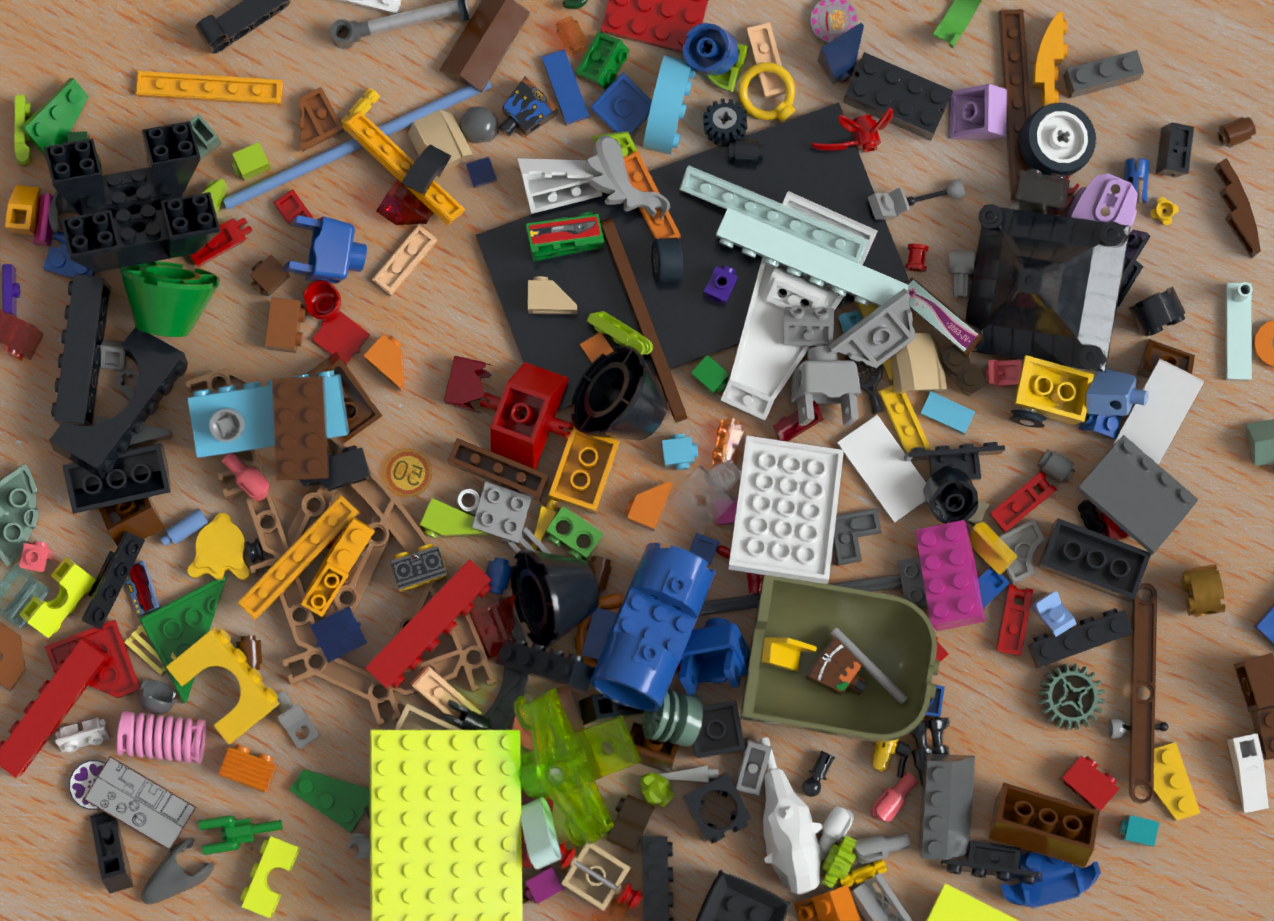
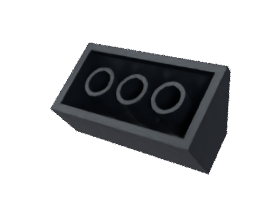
(135, 476)

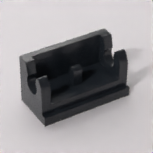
(1174, 149)

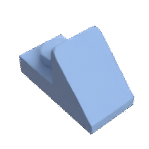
(1053, 613)

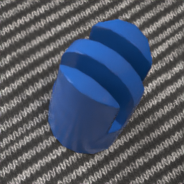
(1141, 174)

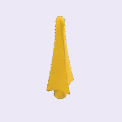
(546, 516)

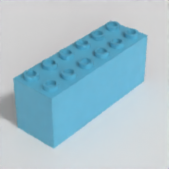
(256, 406)

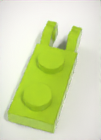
(22, 111)
(620, 332)

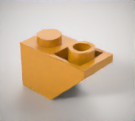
(23, 210)

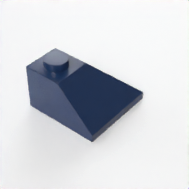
(840, 55)

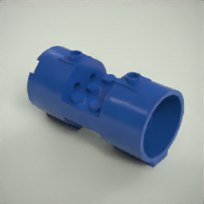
(652, 627)

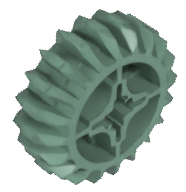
(1076, 707)

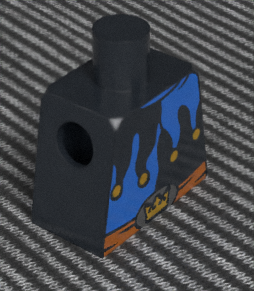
(526, 109)

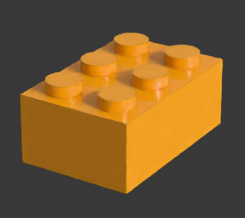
(584, 471)

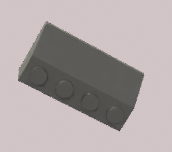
(946, 806)

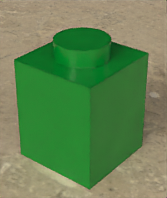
(710, 376)

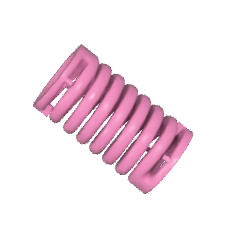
(167, 749)

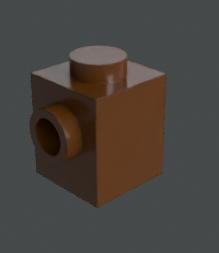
(268, 275)

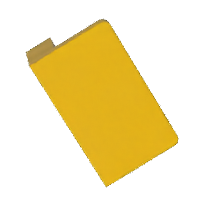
(991, 548)
(784, 652)

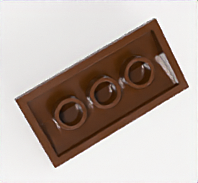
(484, 42)

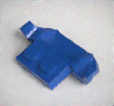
(1059, 883)

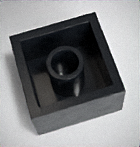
(719, 731)

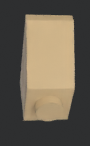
(548, 298)

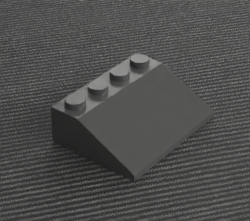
(1137, 494)

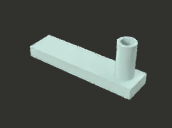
(1238, 332)

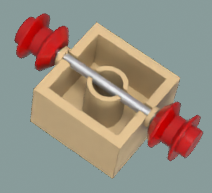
(597, 876)

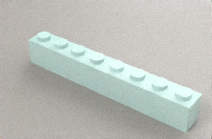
(807, 259)

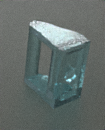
(31, 588)

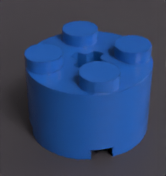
(722, 55)

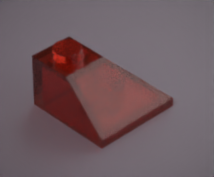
(403, 207)

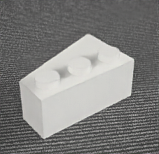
(555, 183)

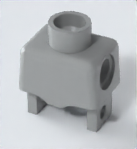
(827, 383)

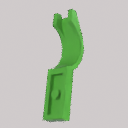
(956, 21)

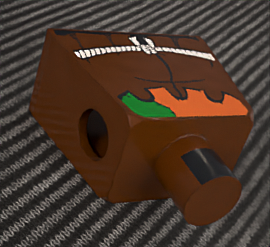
(837, 670)

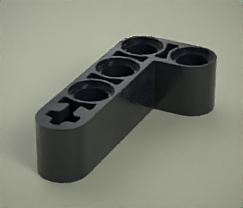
(237, 22)

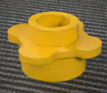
(1165, 204)

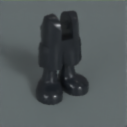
(937, 727)

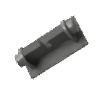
(913, 581)

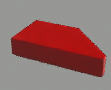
(290, 206)

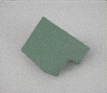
(205, 137)
(1261, 441)

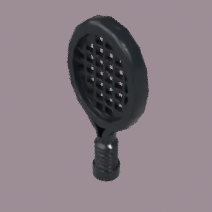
(873, 398)

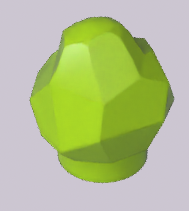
(656, 789)

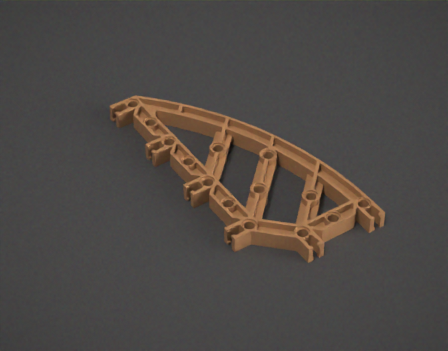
(388, 517)

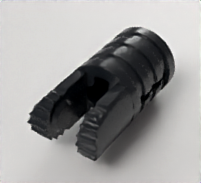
(467, 720)

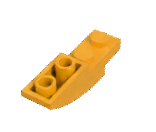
(1050, 53)
(336, 566)

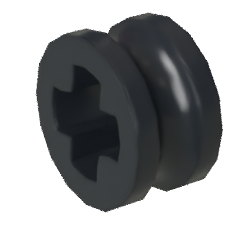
(254, 550)

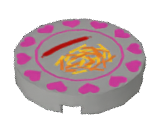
(832, 19)

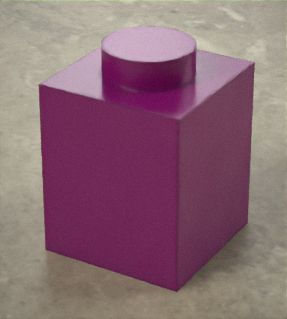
(543, 886)

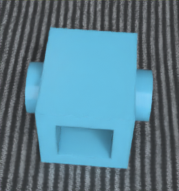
(679, 452)

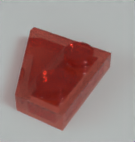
(494, 624)

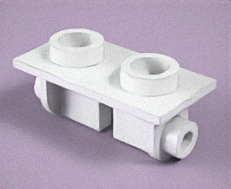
(93, 733)

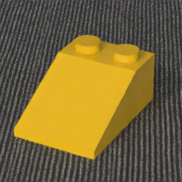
(1053, 390)

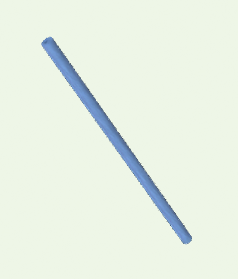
(347, 147)

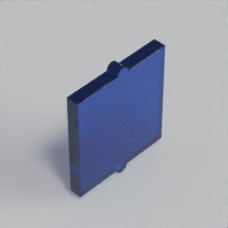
(338, 634)

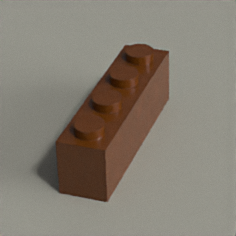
(498, 469)

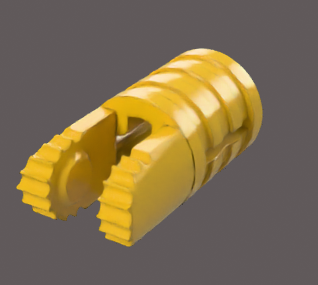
(883, 754)

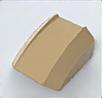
(443, 133)
(919, 366)

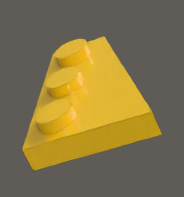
(1172, 783)

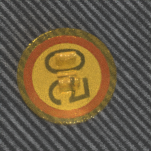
(407, 472)

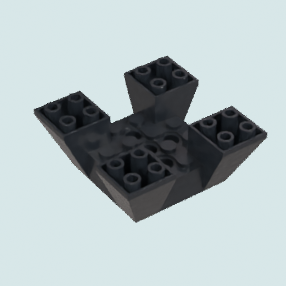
(136, 212)

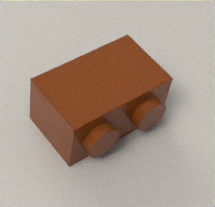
(284, 325)

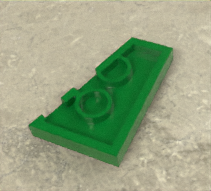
(56, 116)
(333, 797)

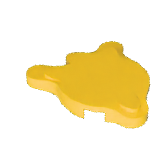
(219, 549)

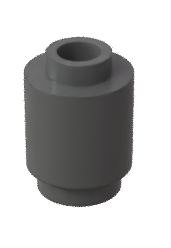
(1056, 466)

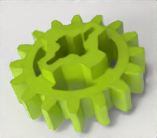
(838, 861)

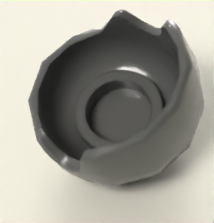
(479, 125)
(156, 696)

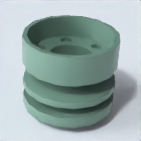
(676, 721)

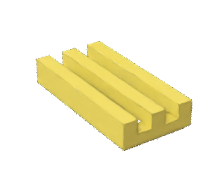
(135, 635)

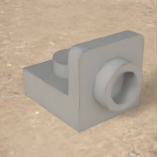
(888, 204)

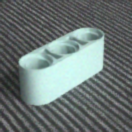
(539, 833)

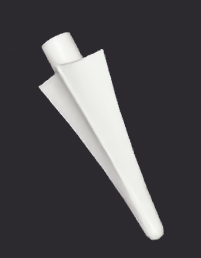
(698, 774)

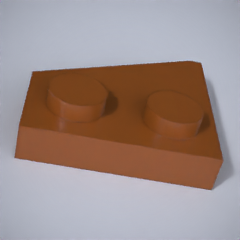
(317, 119)

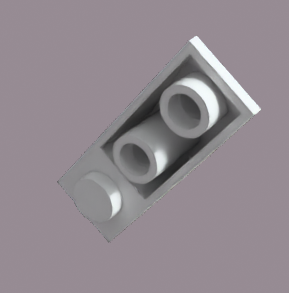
(1249, 772)

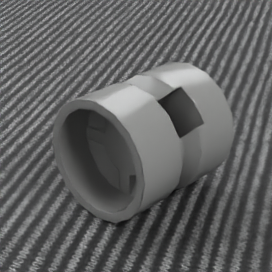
(227, 424)

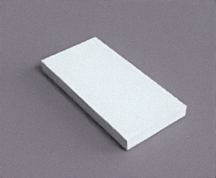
(1169, 399)
(883, 468)

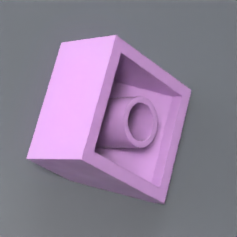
(978, 113)

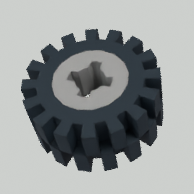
(733, 126)

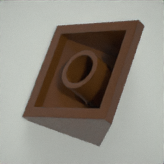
(1156, 350)
(653, 752)

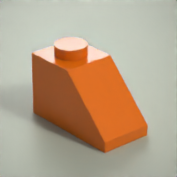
(388, 360)
(648, 506)

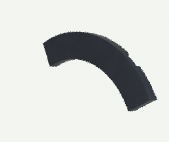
(512, 687)

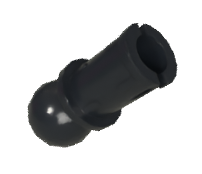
(812, 787)

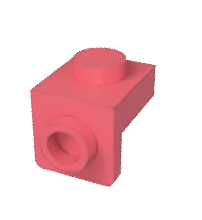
(1004, 372)
(35, 556)

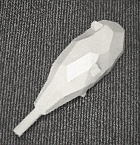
(789, 832)

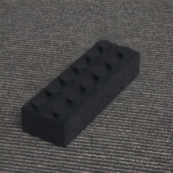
(81, 351)

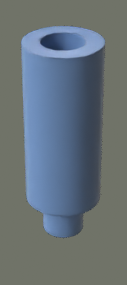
(184, 527)

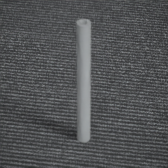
(870, 666)

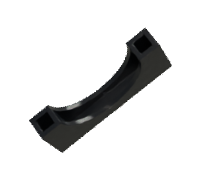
(101, 444)

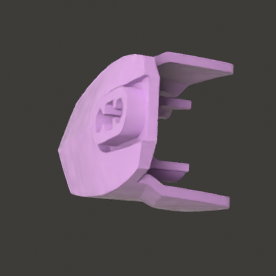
(1091, 199)

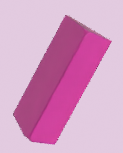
(43, 229)

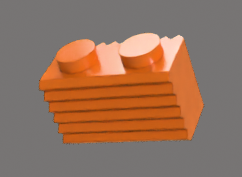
(248, 769)

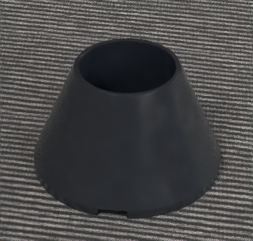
(619, 397)
(552, 594)

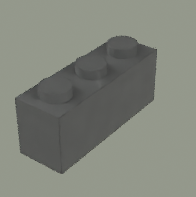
(1103, 74)

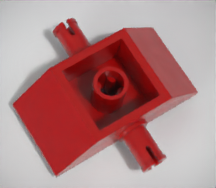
(539, 395)

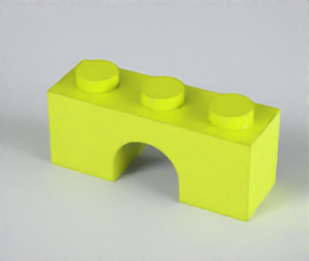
(48, 615)
(259, 896)

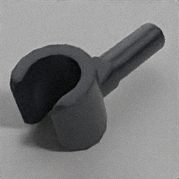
(904, 751)

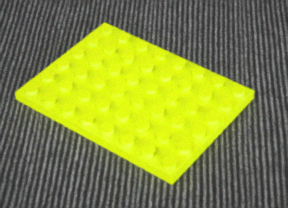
(445, 825)

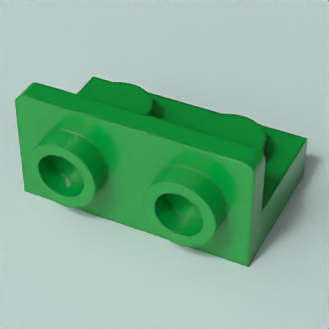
(603, 60)

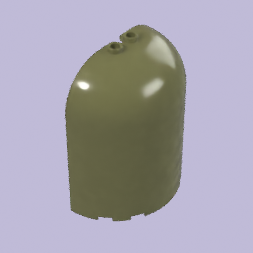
(882, 626)

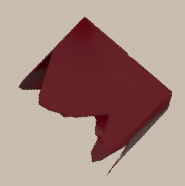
(465, 383)

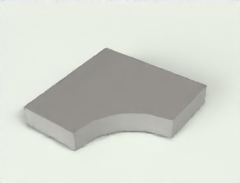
(1023, 542)

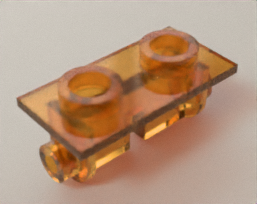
(728, 433)

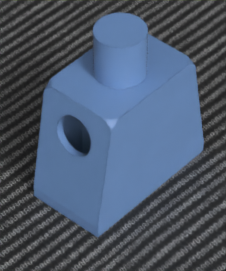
(1114, 394)

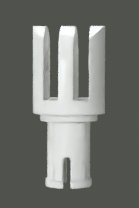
(835, 828)

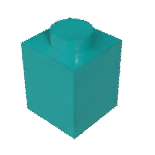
(1139, 830)

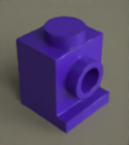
(720, 293)

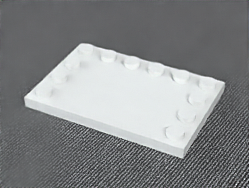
(786, 510)

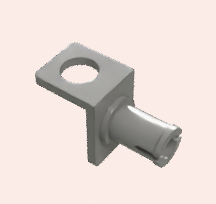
(293, 718)

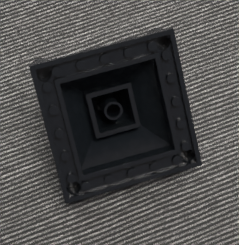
(1046, 286)

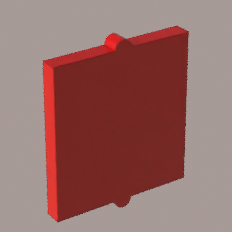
(341, 336)

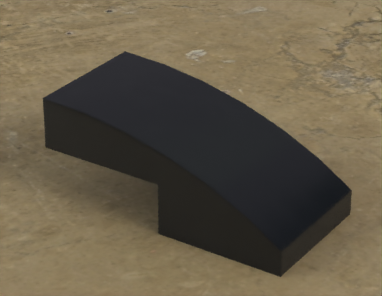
(425, 169)

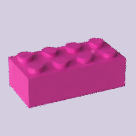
(950, 575)

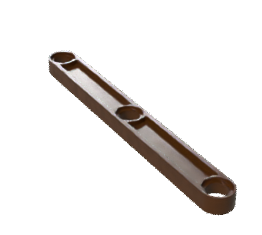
(643, 319)
(1143, 711)

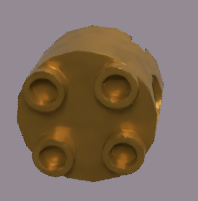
(1204, 590)

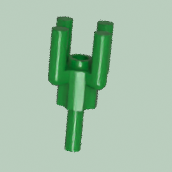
(235, 832)

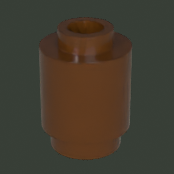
(1236, 131)
(601, 570)
(252, 650)

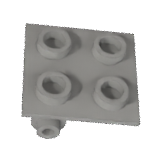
(501, 512)

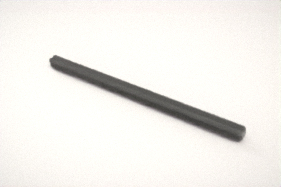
(752, 601)

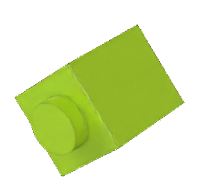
(250, 161)

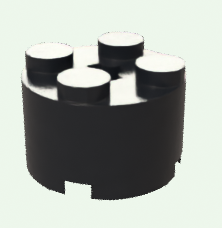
(1157, 311)
(951, 495)

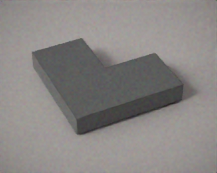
(848, 529)

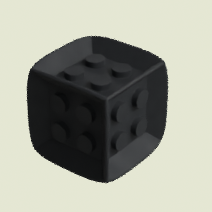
(741, 900)

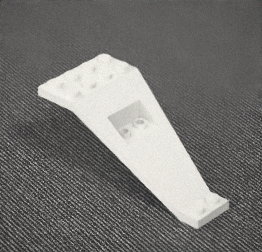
(761, 358)

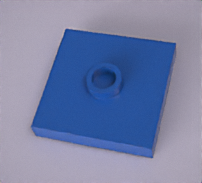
(622, 105)
(598, 632)

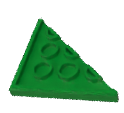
(181, 625)

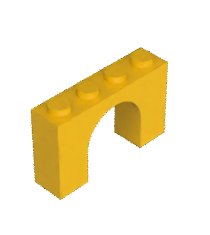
(255, 697)

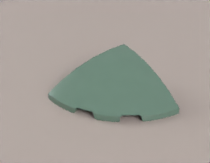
(17, 512)

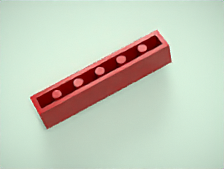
(429, 624)
(51, 706)

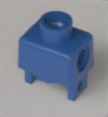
(330, 251)
(714, 655)

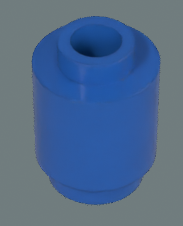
(499, 573)

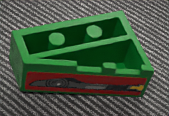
(564, 236)

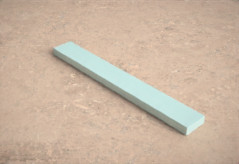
(774, 214)

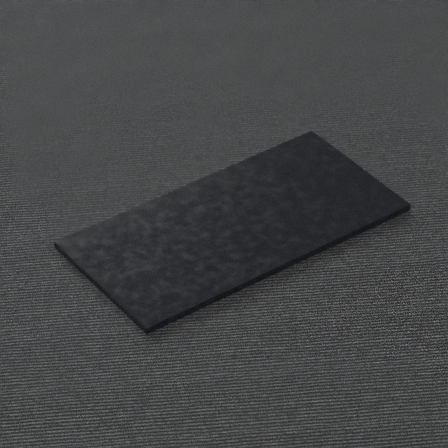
(682, 317)

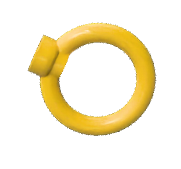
(782, 111)

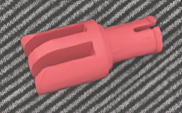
(247, 478)
(893, 799)

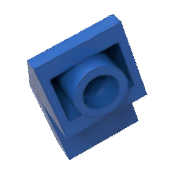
(991, 585)

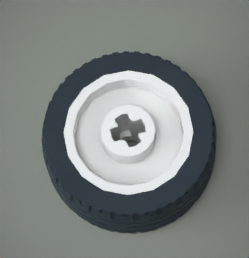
(1057, 140)

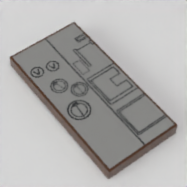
(139, 803)

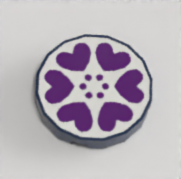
(82, 780)

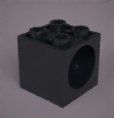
(725, 787)

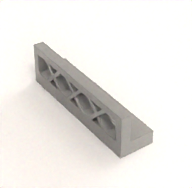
(874, 904)

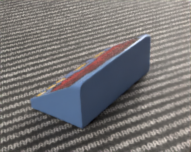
(142, 589)

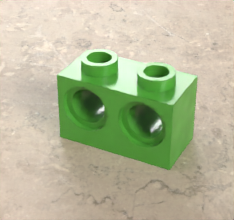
(578, 528)

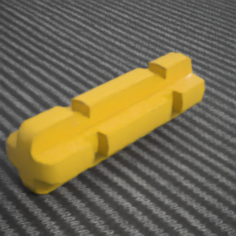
(363, 104)
(864, 873)

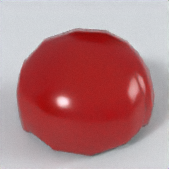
(322, 300)

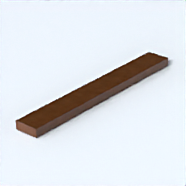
(1016, 82)

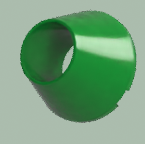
(167, 297)

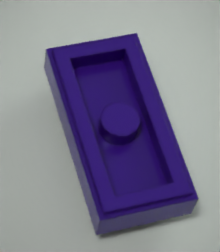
(10, 289)

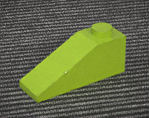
(448, 522)

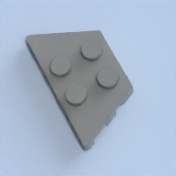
(879, 333)

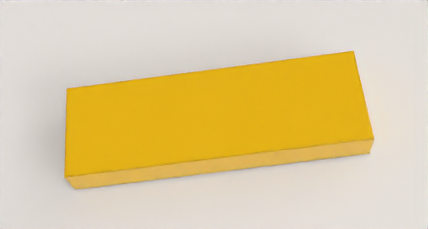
(903, 419)

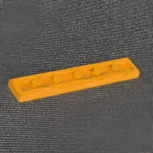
(209, 88)
(399, 164)
(297, 557)

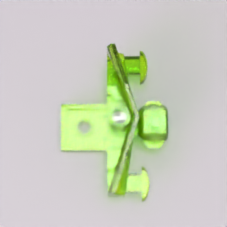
(570, 762)

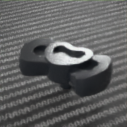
(1090, 516)

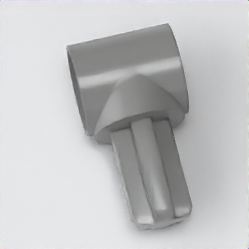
(961, 265)

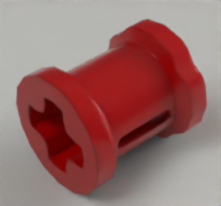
(917, 257)

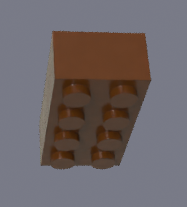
(300, 428)
(1044, 824)

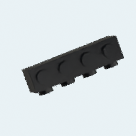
(1080, 639)
(545, 665)
(656, 877)

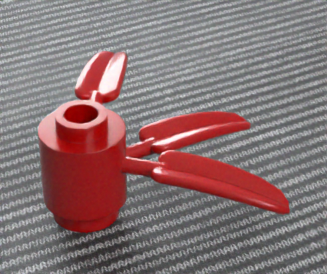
(864, 130)

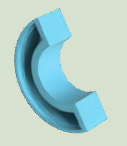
(667, 104)

